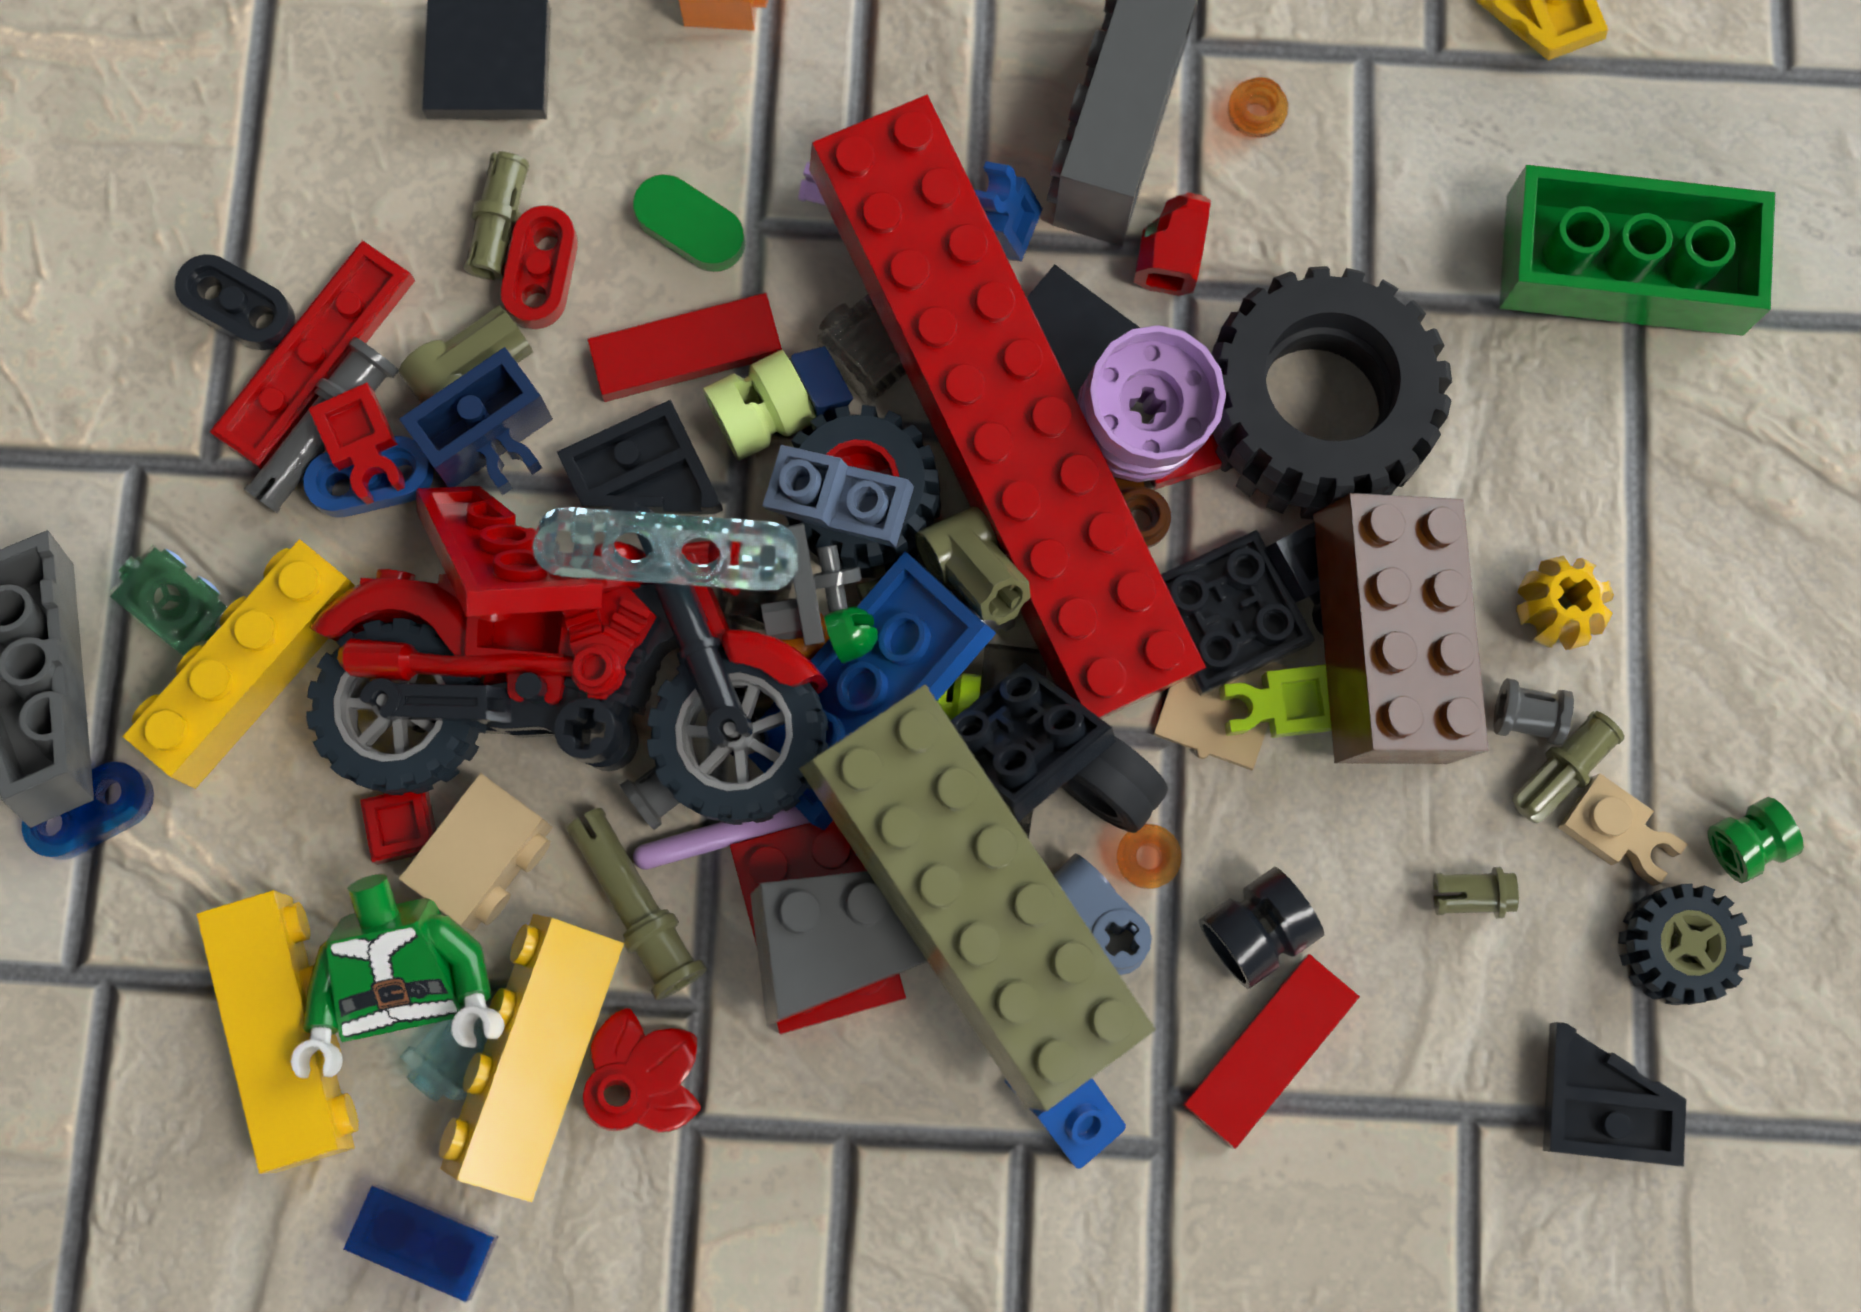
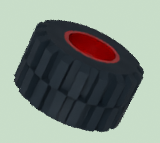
(883, 448)

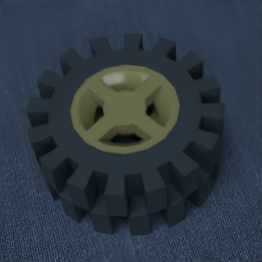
(1706, 936)

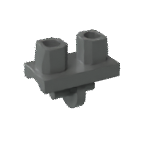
(800, 615)

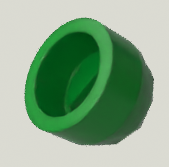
(851, 632)

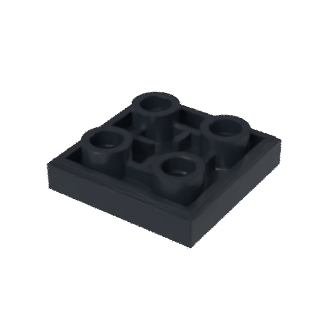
(486, 59)
(1075, 324)
(1236, 611)
(1031, 737)

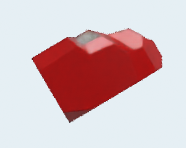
(1174, 246)

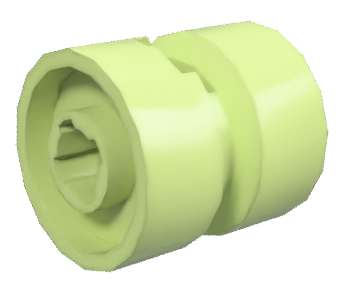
(760, 404)

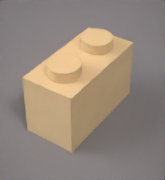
(478, 854)

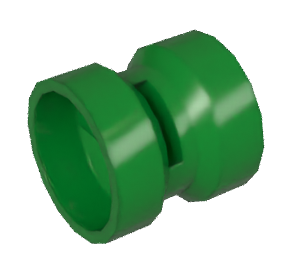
(1755, 839)

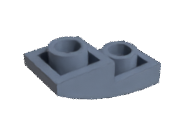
(838, 496)

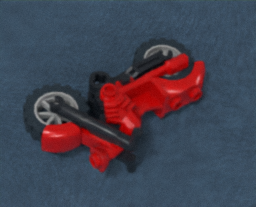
(566, 680)

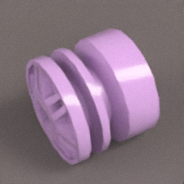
(1173, 381)

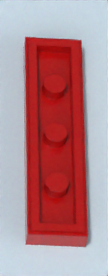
(284, 386)

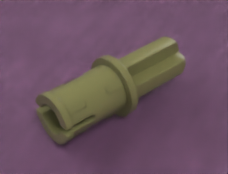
(1567, 767)

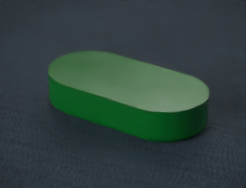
(689, 223)

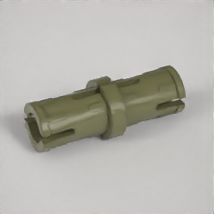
(496, 215)

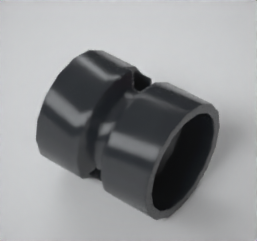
(1242, 940)

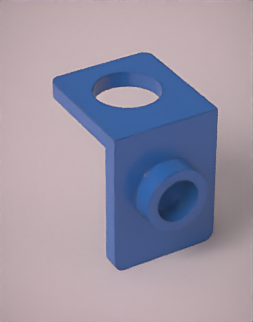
(1081, 1123)

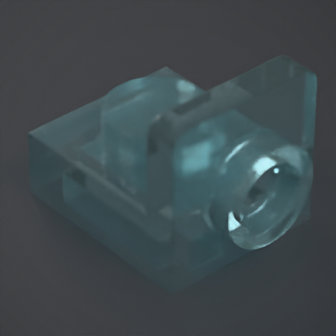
(441, 1062)

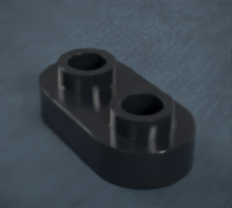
(238, 305)

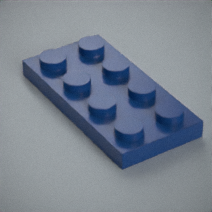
(921, 640)

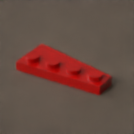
(494, 559)

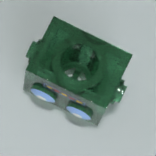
(197, 606)

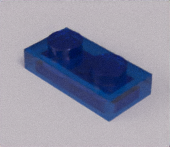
(421, 1243)

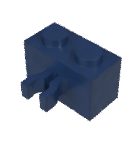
(479, 421)

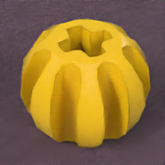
(1554, 622)

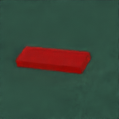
(684, 347)
(1271, 1051)

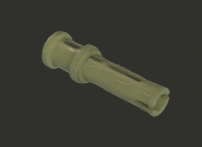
(649, 929)

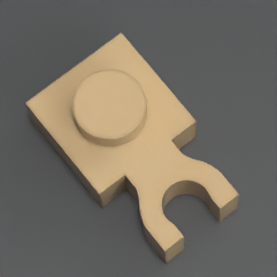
(1614, 826)

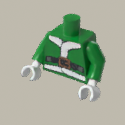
(391, 973)

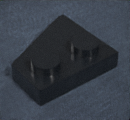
(642, 459)
(1606, 1106)

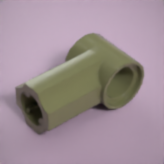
(441, 362)
(969, 557)

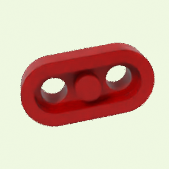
(538, 270)

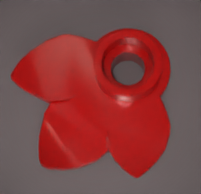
(650, 1071)

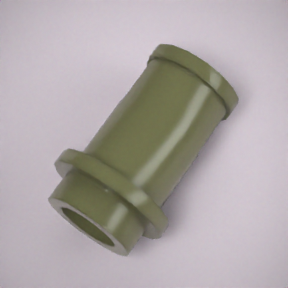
(1479, 893)

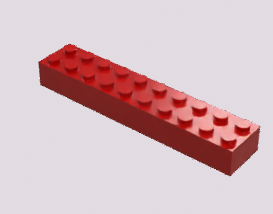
(1003, 407)

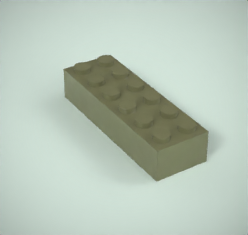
(978, 900)

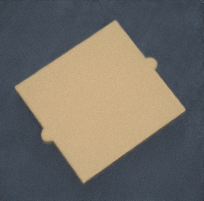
(1201, 720)

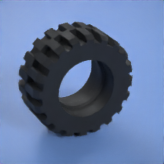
(1369, 331)

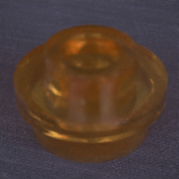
(1263, 93)
(1166, 846)

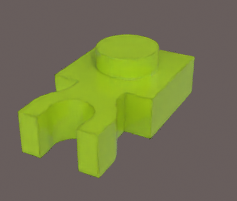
(1291, 701)

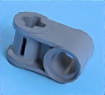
(1104, 910)

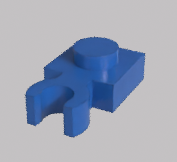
(1010, 208)

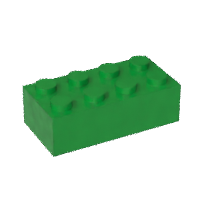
(1638, 250)

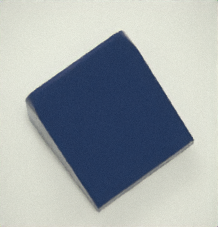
(822, 381)

